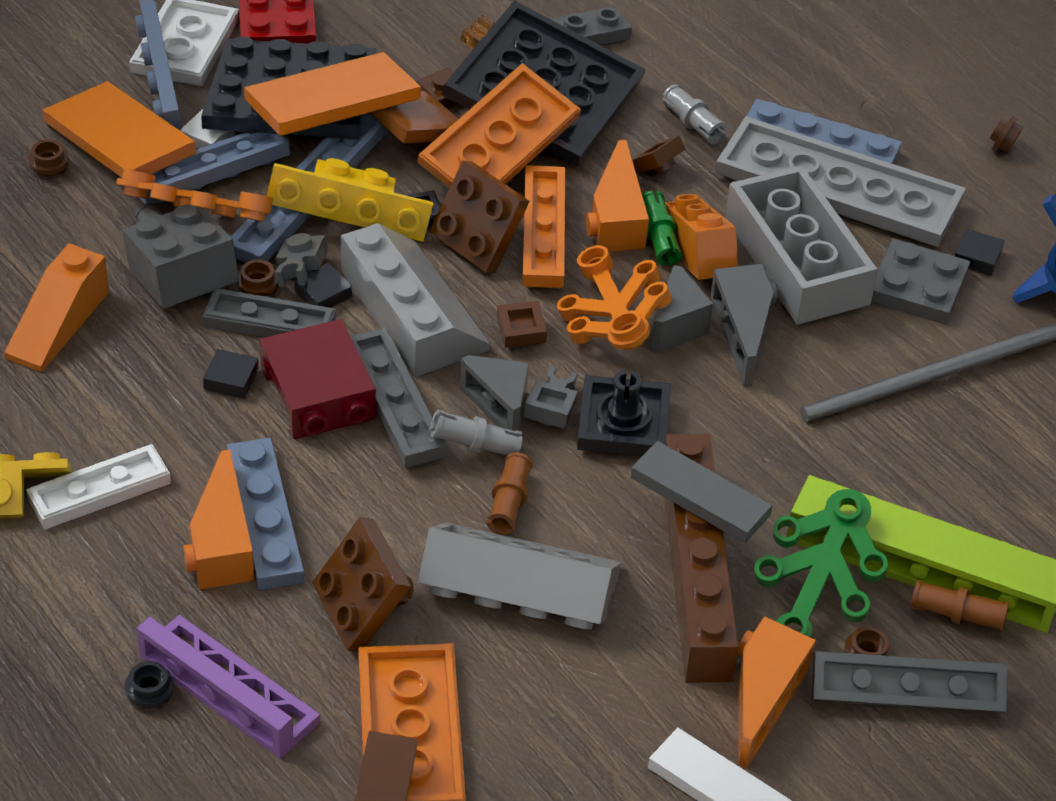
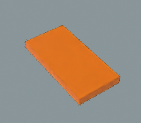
(332, 93)
(502, 129)
(119, 130)
(416, 696)

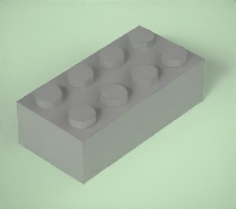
(801, 244)

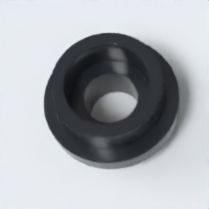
(146, 675)

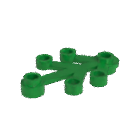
(825, 558)

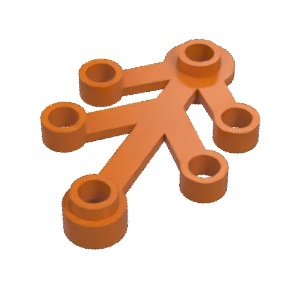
(139, 184)
(627, 328)

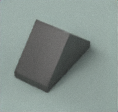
(686, 315)
(496, 388)

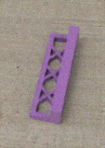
(222, 690)

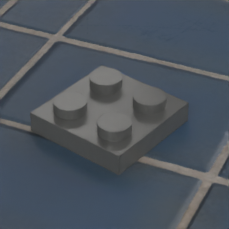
(919, 281)

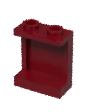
(319, 378)

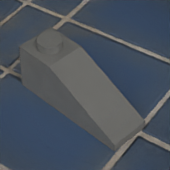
(743, 308)

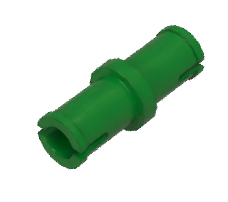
(661, 229)

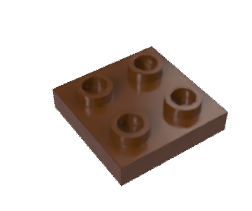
(479, 216)
(362, 584)

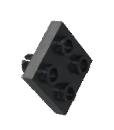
(623, 414)

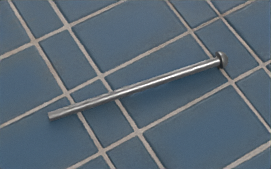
(928, 373)

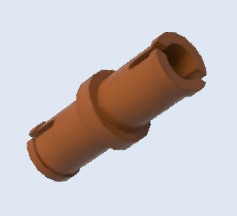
(509, 493)
(959, 605)

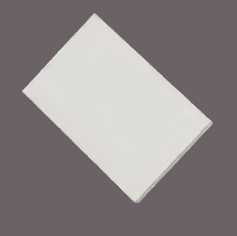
(192, 38)

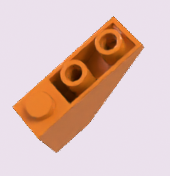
(703, 236)

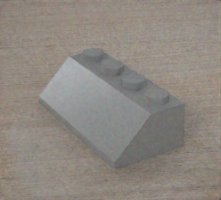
(409, 299)
(519, 574)

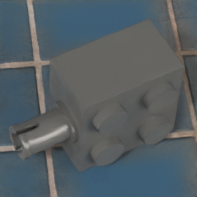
(179, 253)

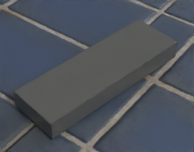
(261, 314)
(701, 491)

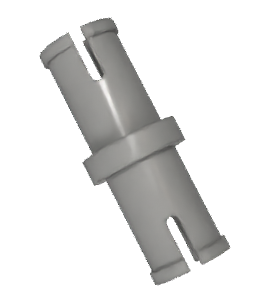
(694, 114)
(475, 433)

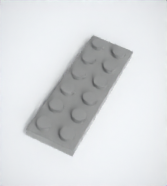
(850, 181)

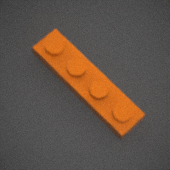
(544, 227)

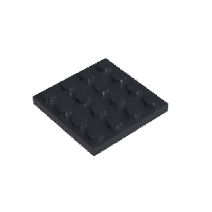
(254, 62)
(569, 62)

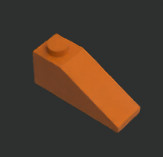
(618, 208)
(59, 306)
(219, 532)
(769, 674)

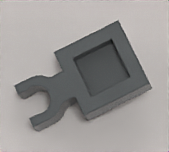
(299, 255)
(552, 400)

